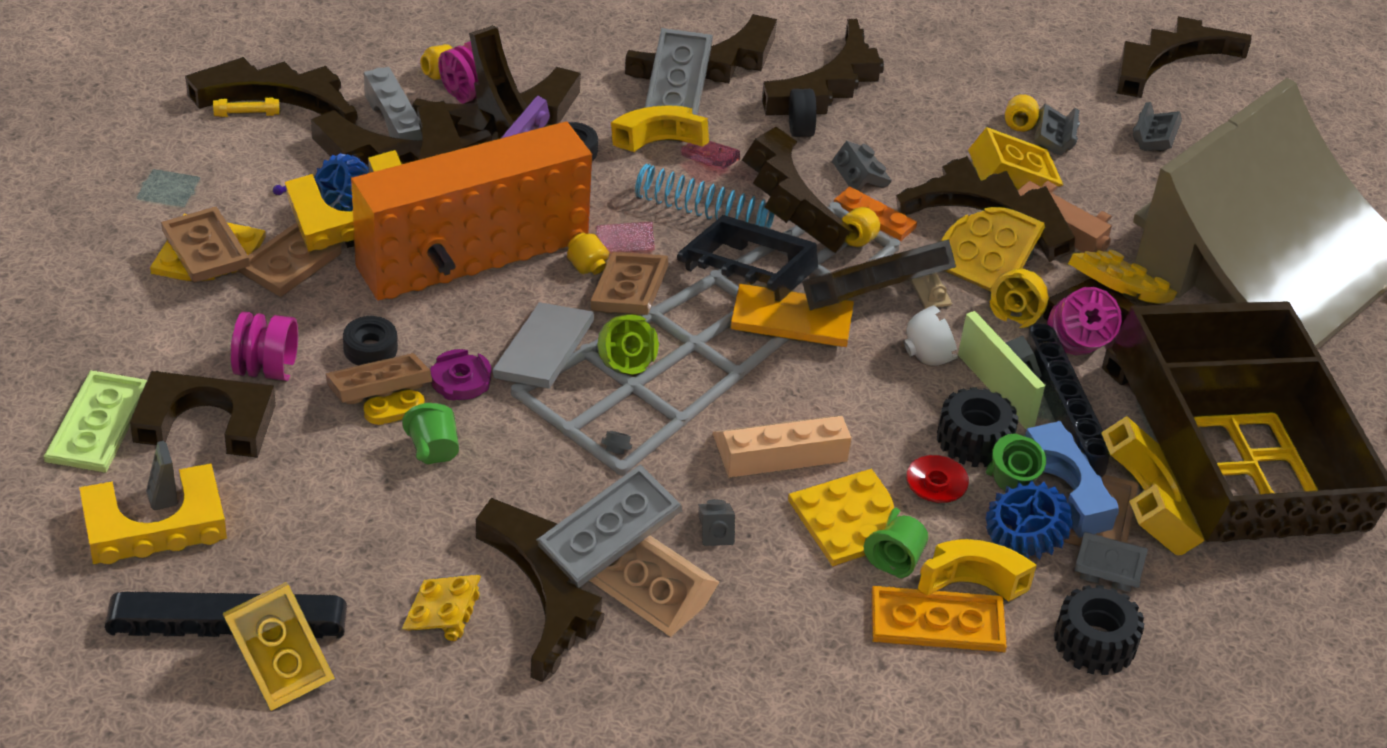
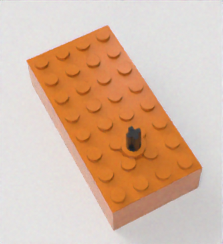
(470, 209)

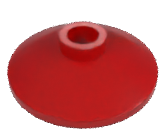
(948, 475)

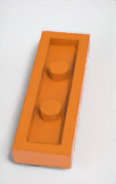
(890, 220)

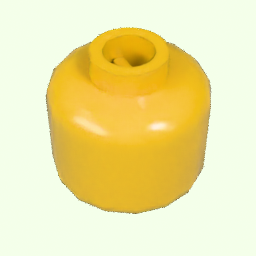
(430, 59)
(1022, 113)
(864, 225)
(587, 253)

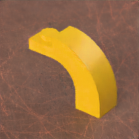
(658, 123)
(979, 563)

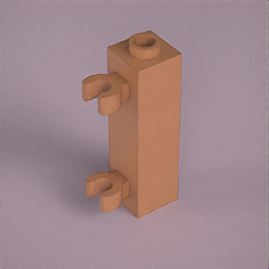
(1089, 231)

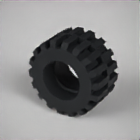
(974, 423)
(1094, 647)

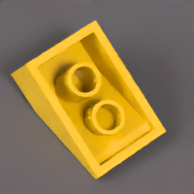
(1023, 161)
(278, 646)

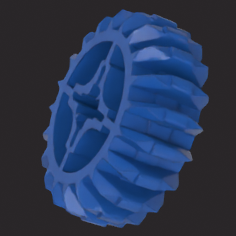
(335, 180)
(1034, 529)

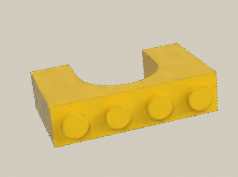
(316, 220)
(1162, 505)
(117, 537)

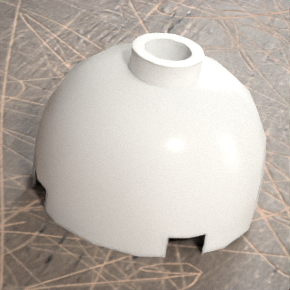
(930, 338)

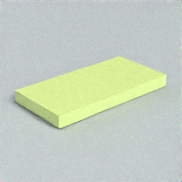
(1000, 368)
(96, 422)

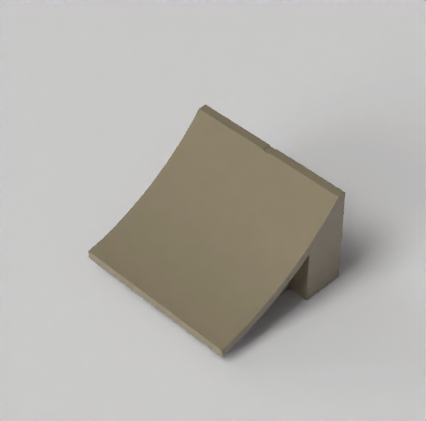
(1267, 219)

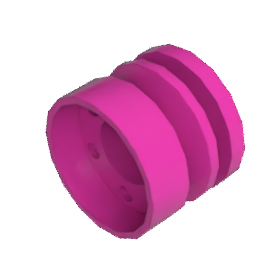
(459, 72)
(1071, 323)
(259, 345)

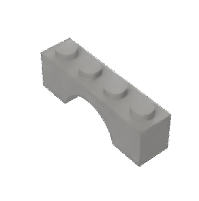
(387, 95)

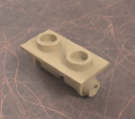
(931, 291)

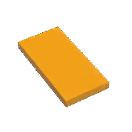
(790, 318)
(938, 619)

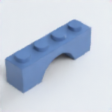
(1090, 501)

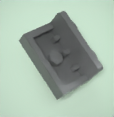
(1055, 130)
(1156, 130)
(860, 166)
(1110, 560)

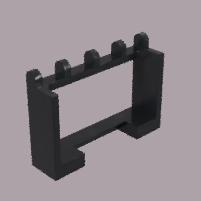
(736, 234)

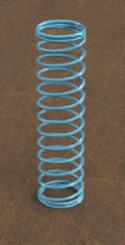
(762, 212)

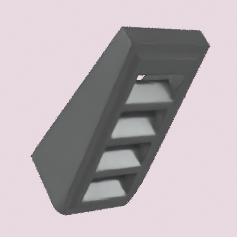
(161, 482)

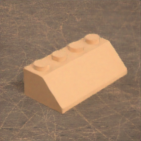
(783, 445)
(657, 585)

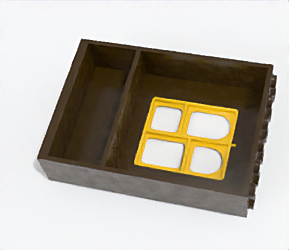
(1245, 368)

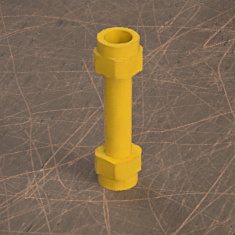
(222, 108)

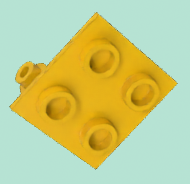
(444, 605)

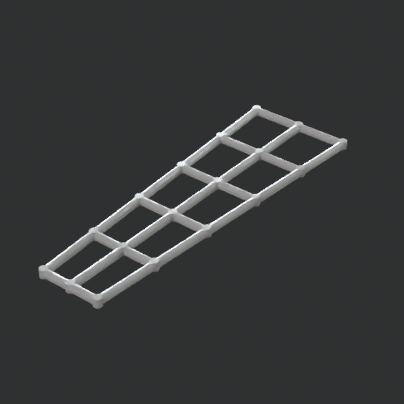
(691, 343)

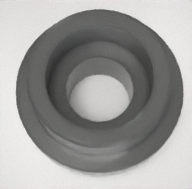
(617, 442)

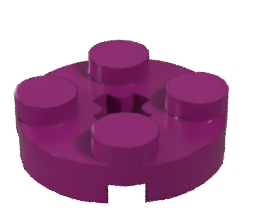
(454, 387)

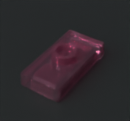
(711, 154)
(627, 236)

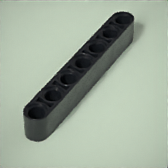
(1067, 396)
(203, 613)

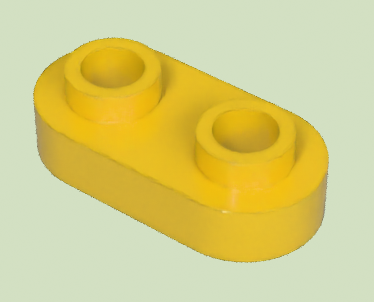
(392, 407)

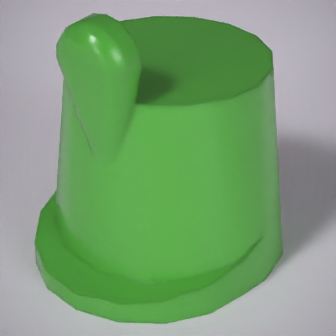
(432, 432)
(1016, 460)
(897, 545)

